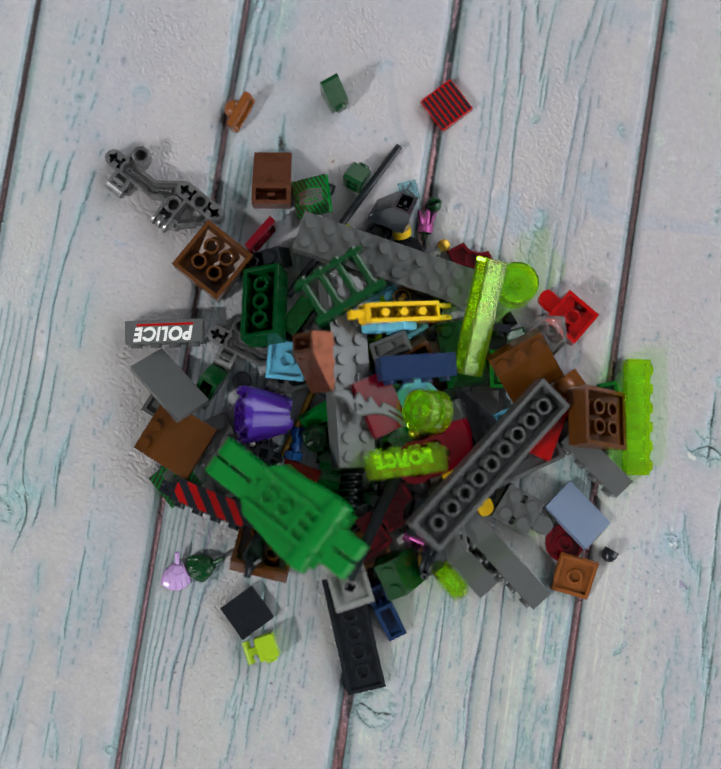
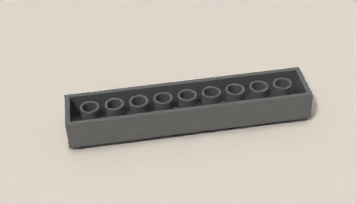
(396, 263)
(350, 352)
(487, 464)

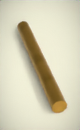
(305, 407)

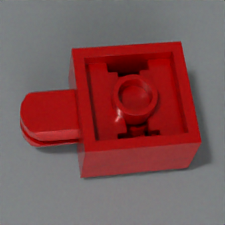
(576, 319)

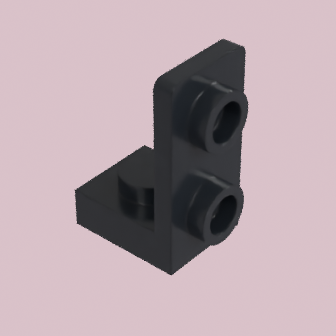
(498, 336)

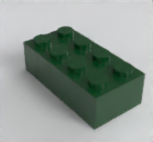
(264, 305)

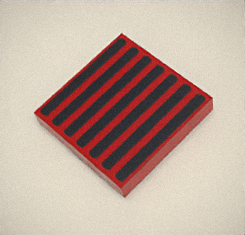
(446, 105)

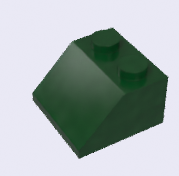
(398, 572)

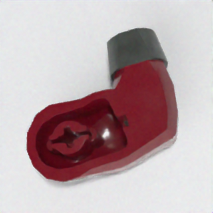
(455, 438)

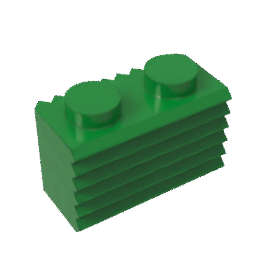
(298, 315)

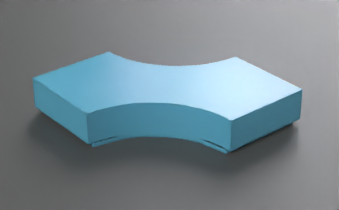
(379, 328)

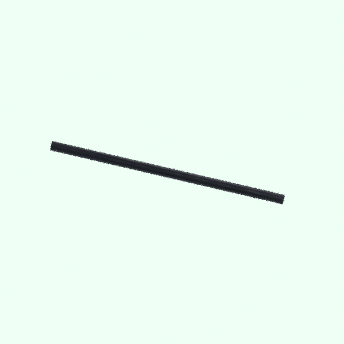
(352, 209)

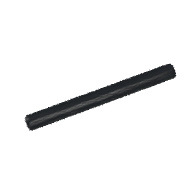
(376, 520)

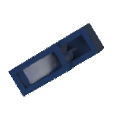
(386, 611)

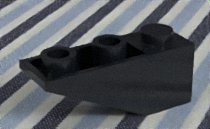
(271, 256)

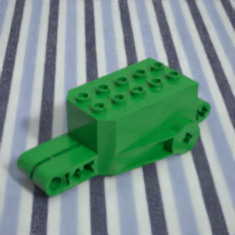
(291, 512)

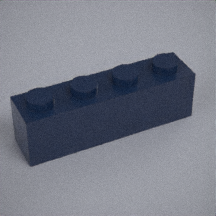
(416, 367)

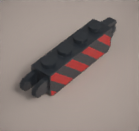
(206, 502)

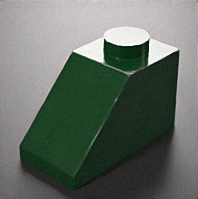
(334, 94)
(356, 177)
(211, 382)

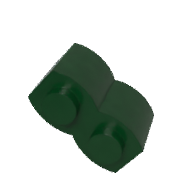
(328, 478)

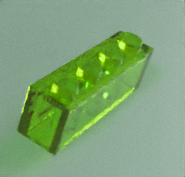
(405, 461)
(451, 582)

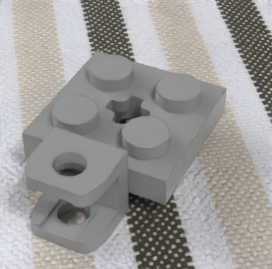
(347, 600)

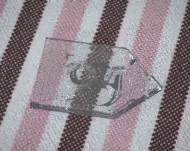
(552, 329)

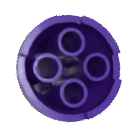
(261, 414)

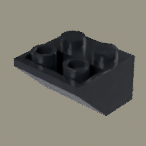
(393, 211)

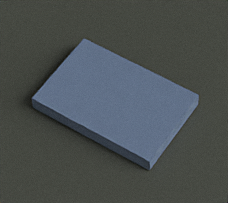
(577, 515)

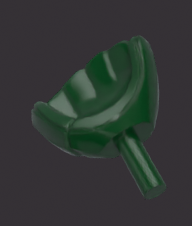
(316, 437)
(202, 566)

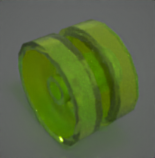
(526, 285)
(427, 411)

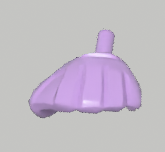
(175, 575)

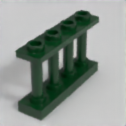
(357, 295)

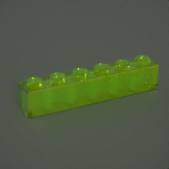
(479, 316)
(638, 394)

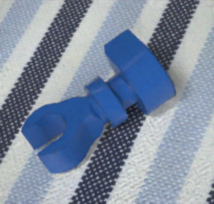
(294, 454)

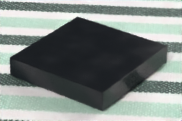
(247, 612)

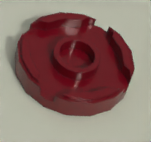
(560, 541)

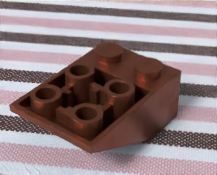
(272, 180)
(315, 359)

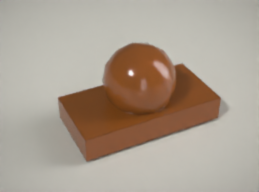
(238, 111)
(570, 380)

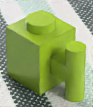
(265, 646)

